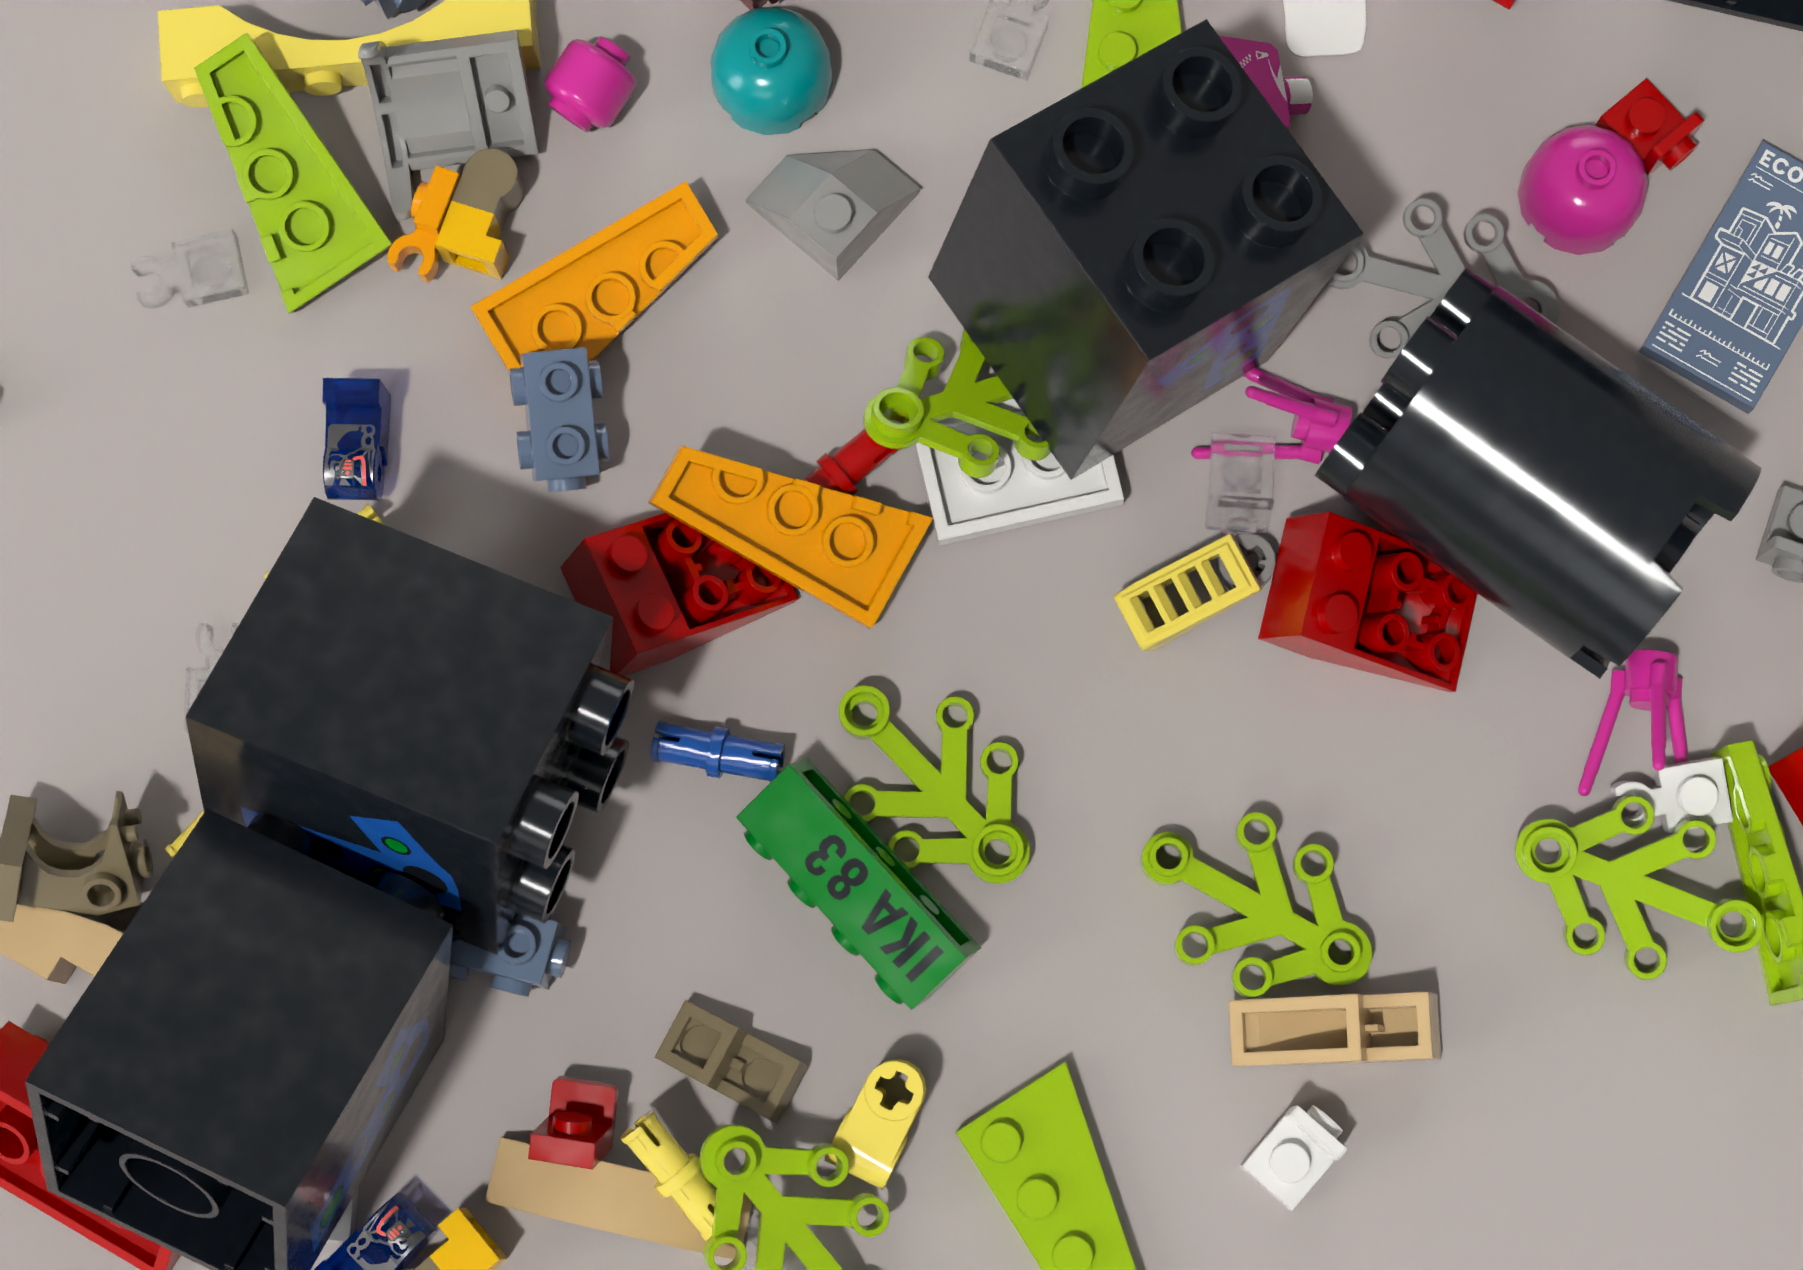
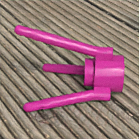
(1316, 419)
(1654, 687)

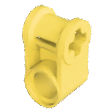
(874, 1131)

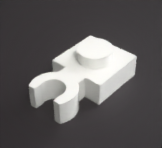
(1681, 793)

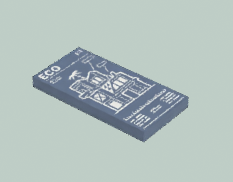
(1742, 289)

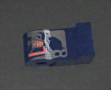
(355, 438)
(386, 1240)

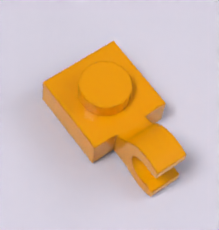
(429, 211)

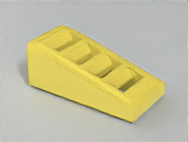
(1130, 599)

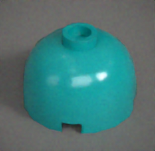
(771, 70)

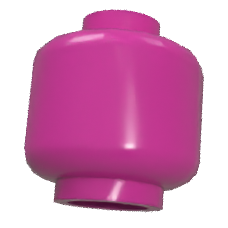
(590, 83)

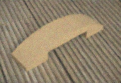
(603, 1198)

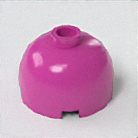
(1583, 189)

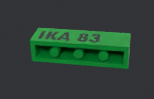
(857, 884)

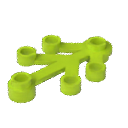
(961, 399)
(941, 794)
(1625, 881)
(1267, 912)
(781, 1216)

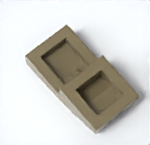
(731, 1061)

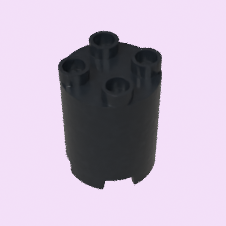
(1536, 473)

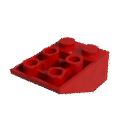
(668, 589)
(1366, 603)

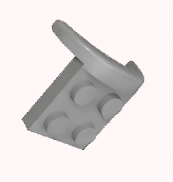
(447, 103)

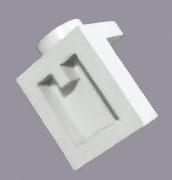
(1295, 1154)

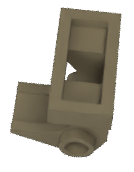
(69, 874)

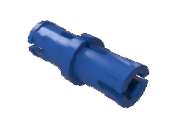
(717, 752)

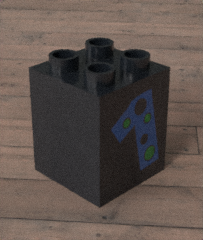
(1139, 247)
(415, 718)
(244, 1048)

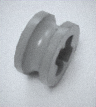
(1250, 543)

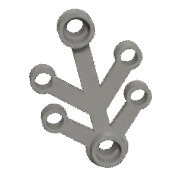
(1449, 269)

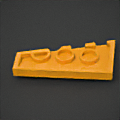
(599, 283)
(810, 536)

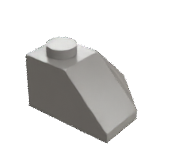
(833, 203)

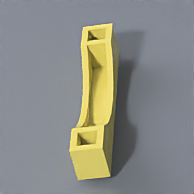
(325, 66)

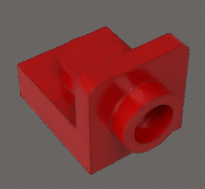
(1653, 127)
(578, 1123)

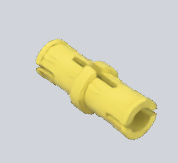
(675, 1171)

